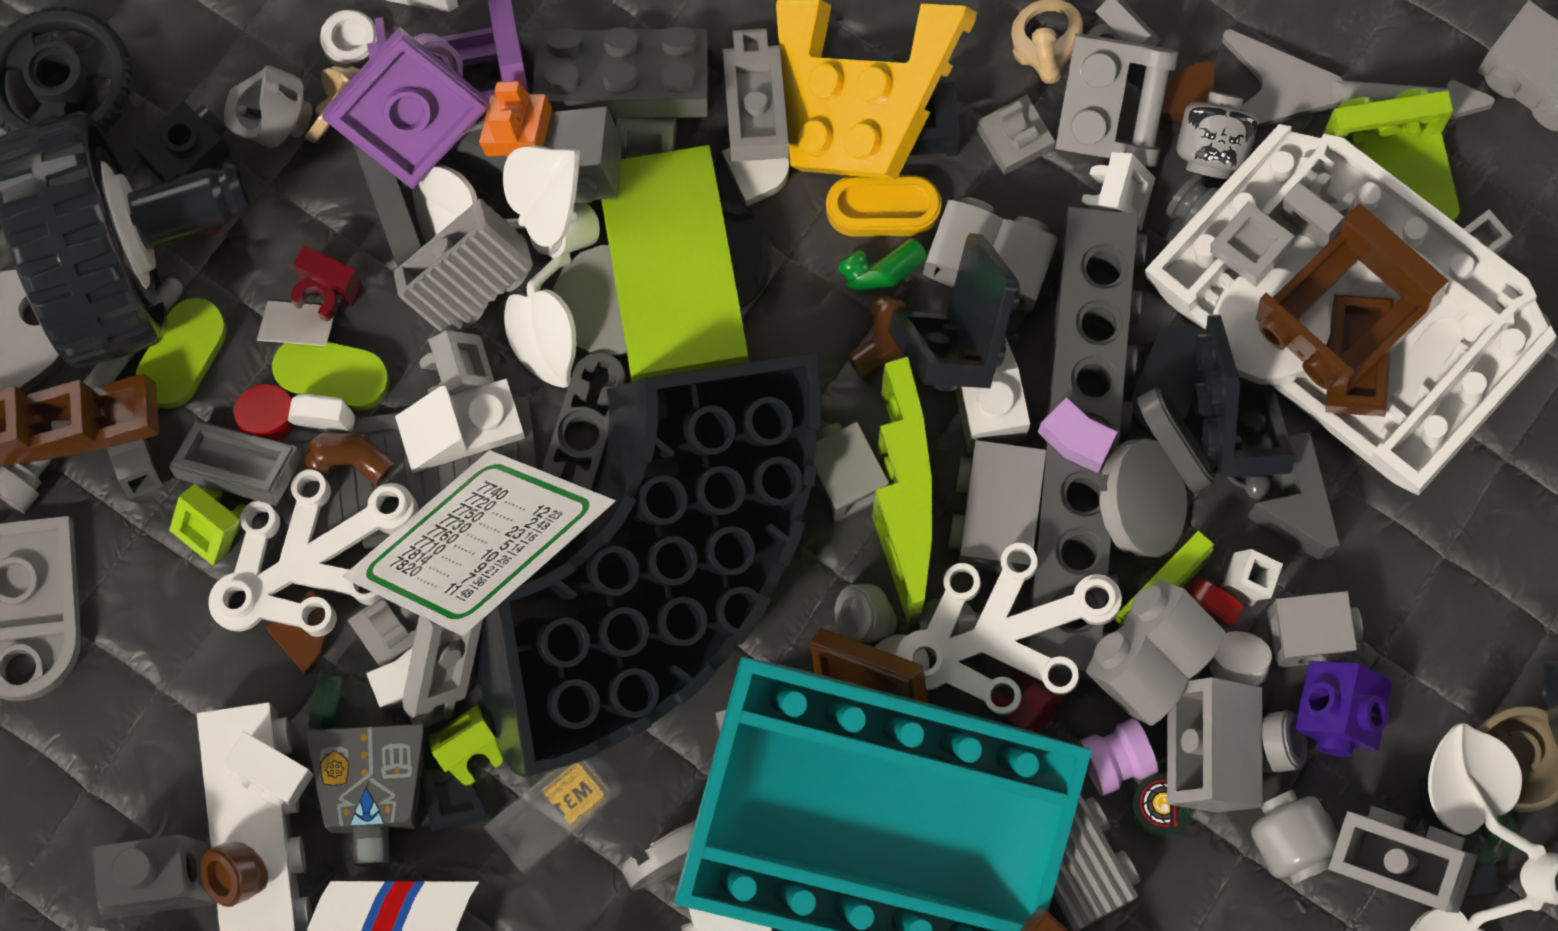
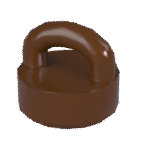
(233, 873)

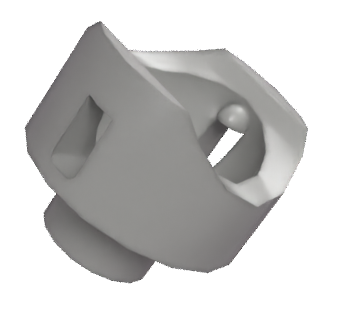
(276, 102)

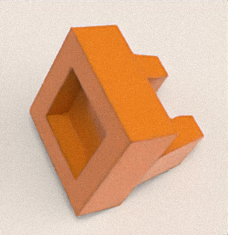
(514, 120)

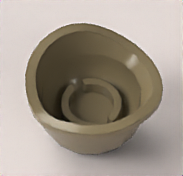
(1530, 739)

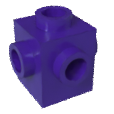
(1343, 707)

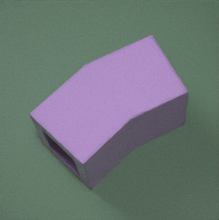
(1077, 436)

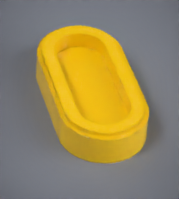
(883, 206)

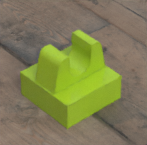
(206, 523)
(462, 739)

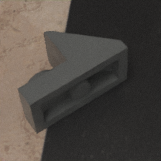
(1305, 514)

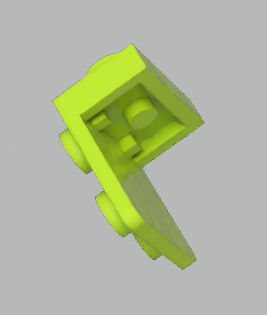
(1404, 140)

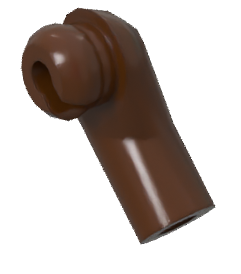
(881, 347)
(348, 449)

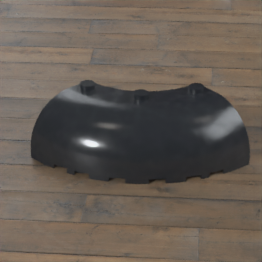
(667, 577)

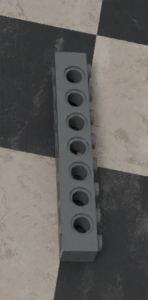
(1087, 241)

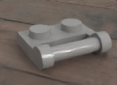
(1096, 96)

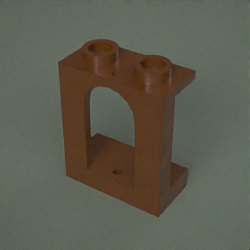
(1391, 260)

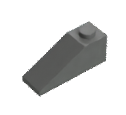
(586, 130)

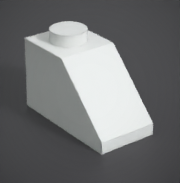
(997, 412)

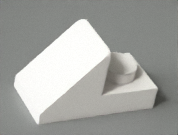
(458, 425)

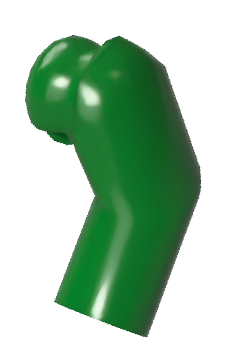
(884, 273)

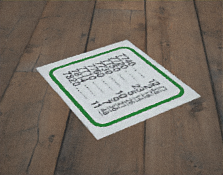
(477, 541)

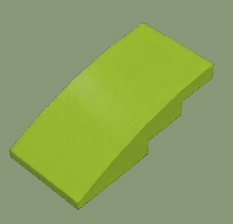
(673, 265)
(905, 506)

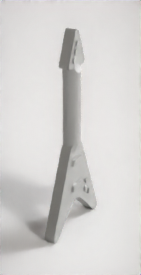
(1298, 88)

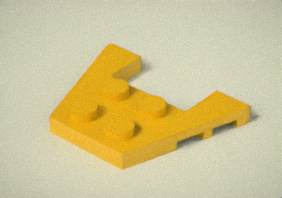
(859, 112)

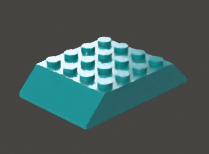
(875, 811)

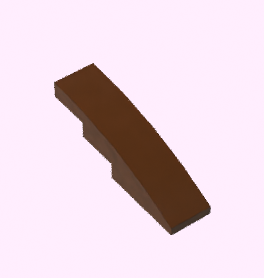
(75, 418)

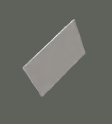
(292, 325)

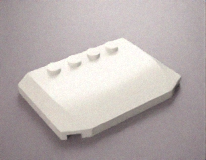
(1443, 372)

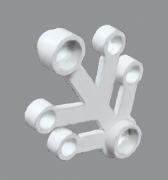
(301, 559)
(997, 633)

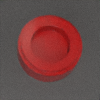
(264, 412)
(1215, 601)

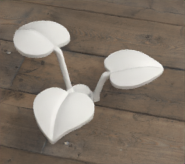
(542, 189)
(1468, 786)

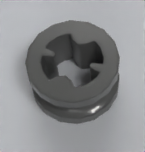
(1190, 199)

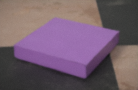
(405, 108)

